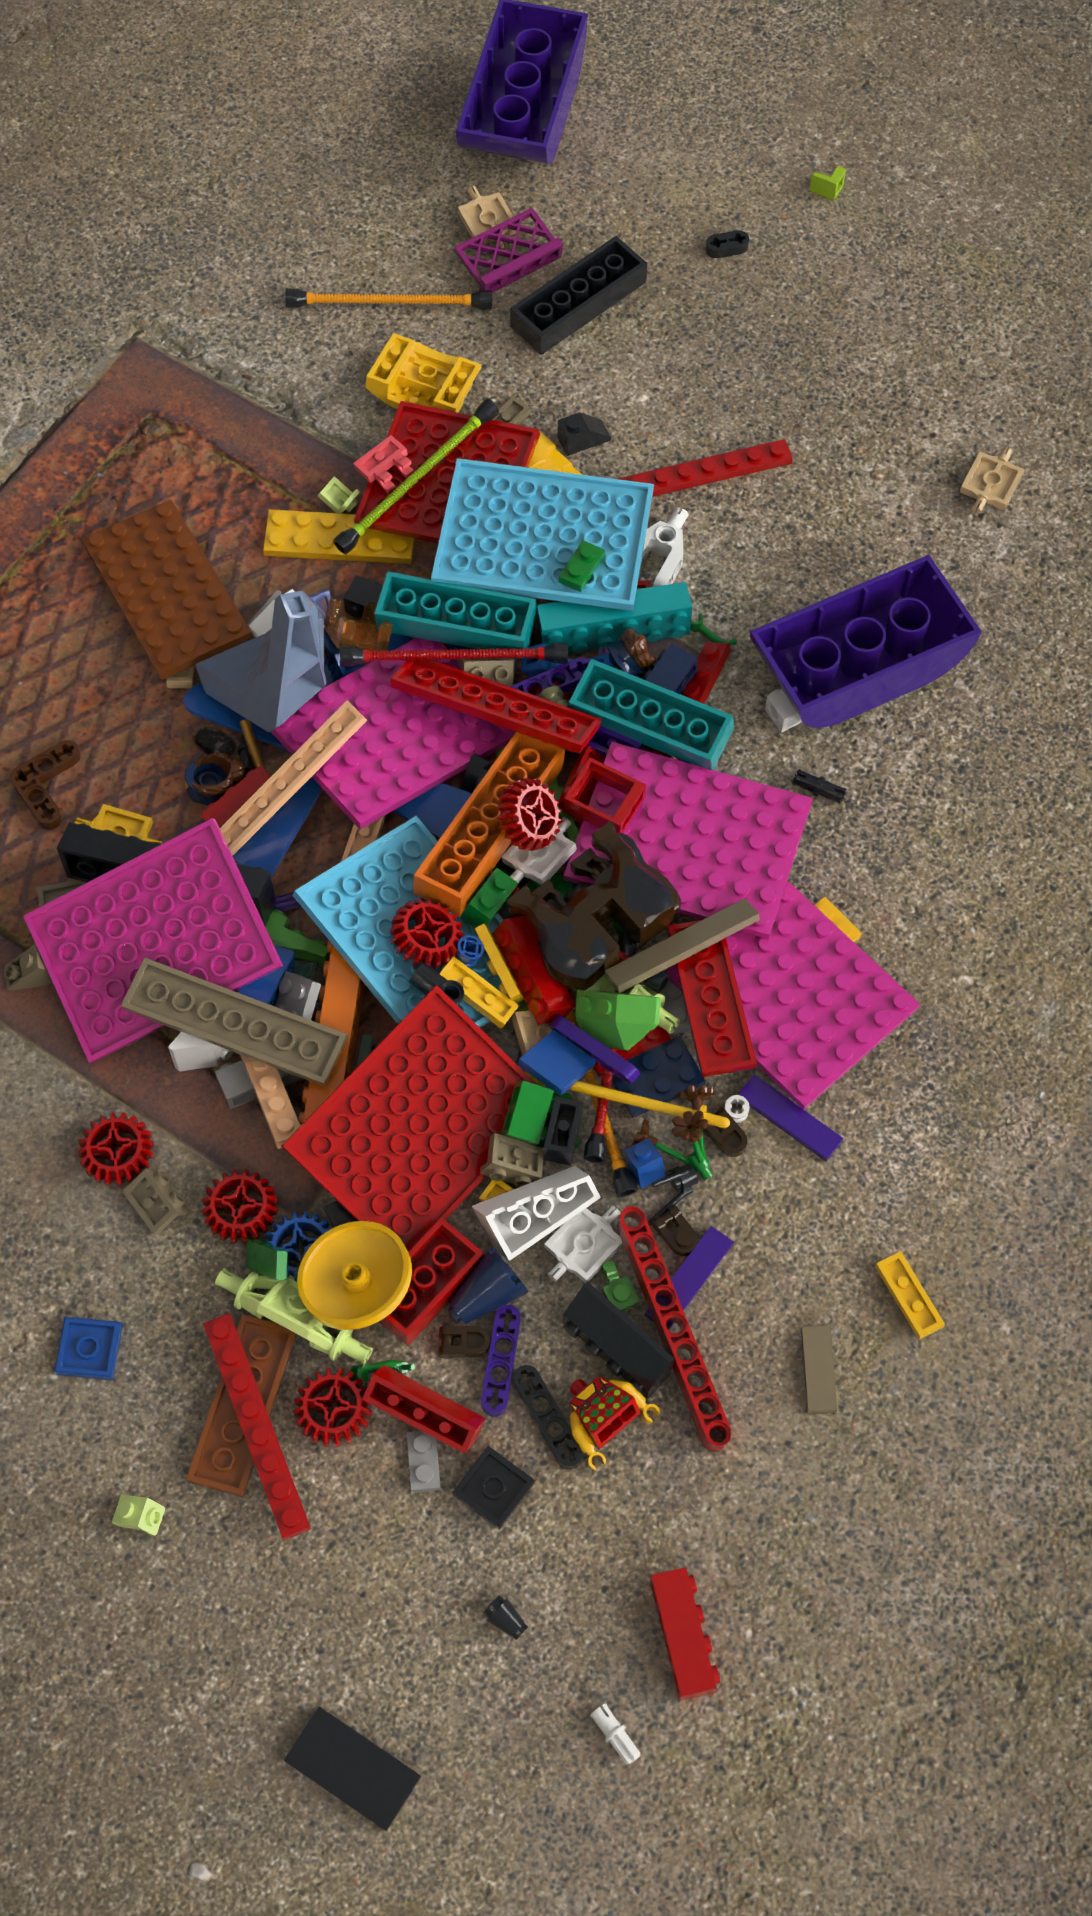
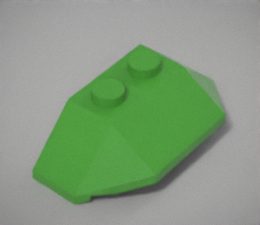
(616, 1017)

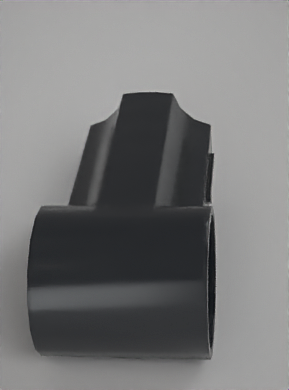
(426, 978)

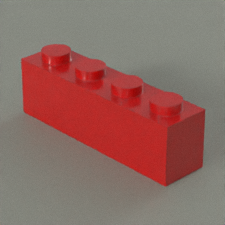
(524, 959)
(424, 1408)
(683, 1633)

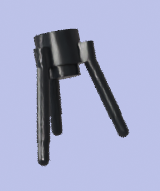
(680, 1178)

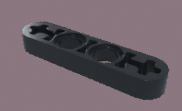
(544, 1418)

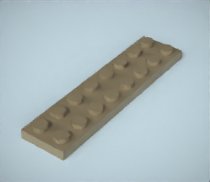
(234, 1021)

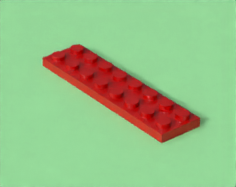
(496, 703)

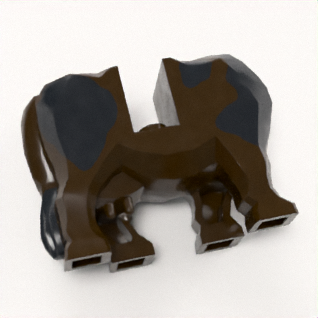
(574, 932)

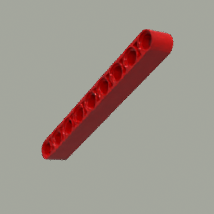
(673, 1341)

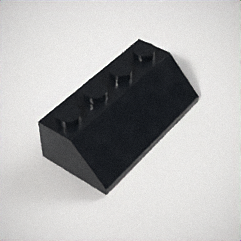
(617, 1340)

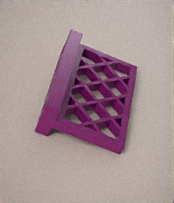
(522, 264)

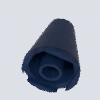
(486, 1289)

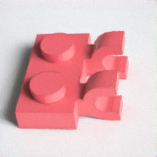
(380, 459)

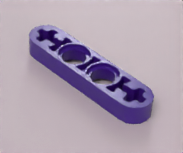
(544, 679)
(603, 1055)
(501, 1360)

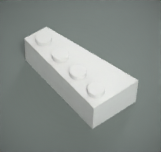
(535, 1210)

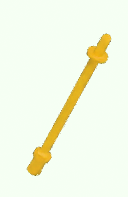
(640, 1101)

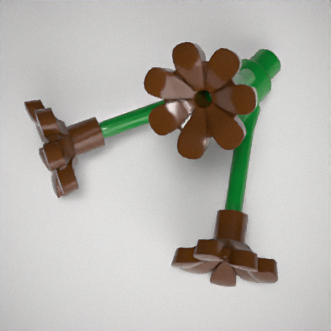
(688, 1129)

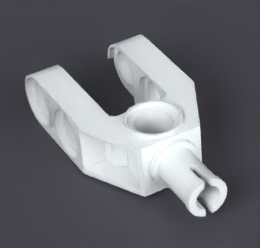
(671, 549)

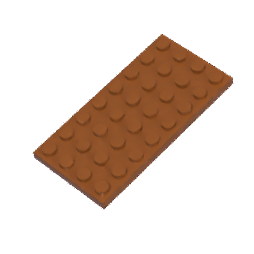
(167, 589)

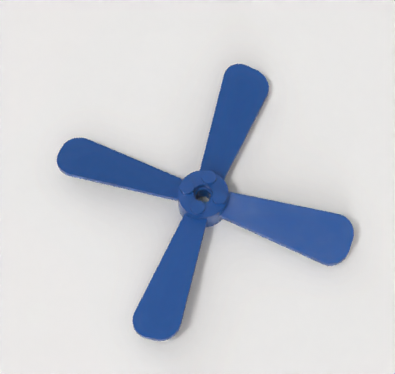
(270, 843)

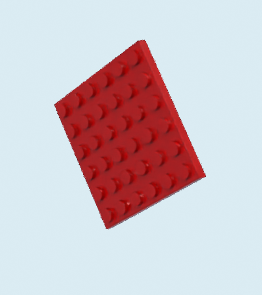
(422, 432)

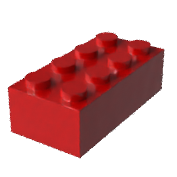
(439, 1268)

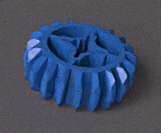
(296, 1226)

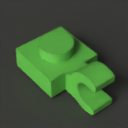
(618, 1291)

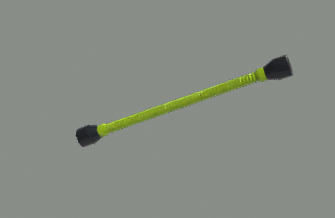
(348, 539)

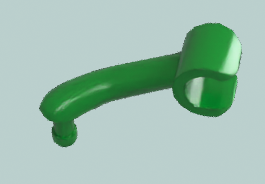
(698, 626)
(361, 1371)

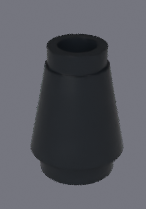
(505, 1617)

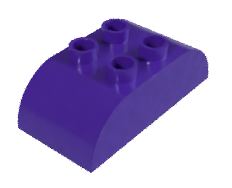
(524, 82)
(868, 643)

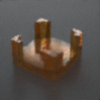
(357, 633)

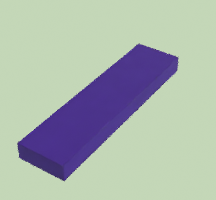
(791, 1118)
(697, 1269)

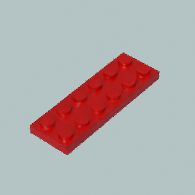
(714, 1009)

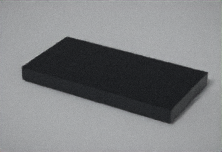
(352, 1768)

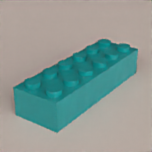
(455, 613)
(657, 615)
(653, 715)

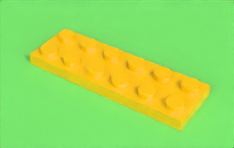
(312, 535)

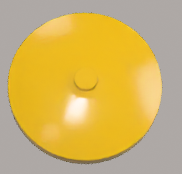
(354, 1275)

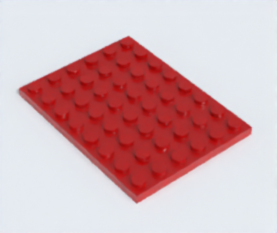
(411, 1121)

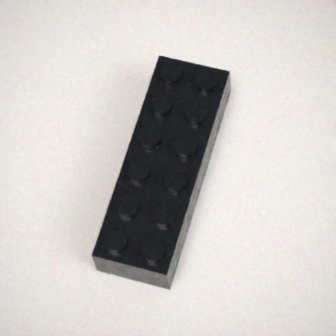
(578, 295)

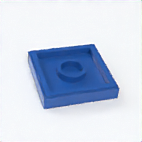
(556, 1062)
(88, 1348)

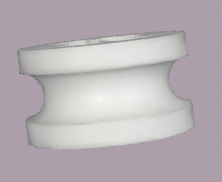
(737, 1099)

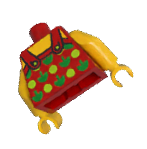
(603, 1411)

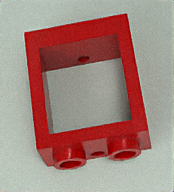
(594, 769)

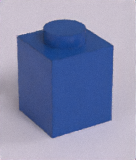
(644, 1163)

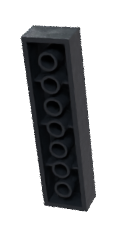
(93, 852)

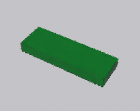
(266, 1259)

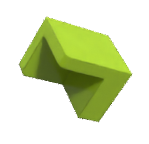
(826, 185)

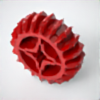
(529, 814)
(431, 925)
(93, 1148)
(261, 1211)
(321, 1406)

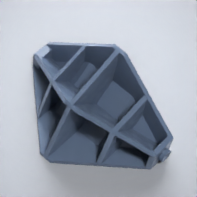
(275, 671)

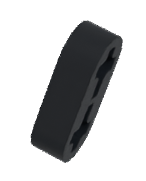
(727, 244)

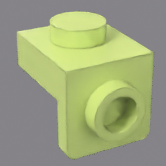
(338, 496)
(138, 1514)

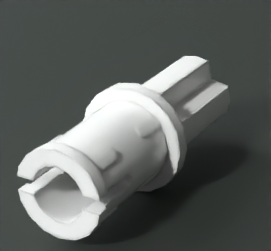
(615, 1734)

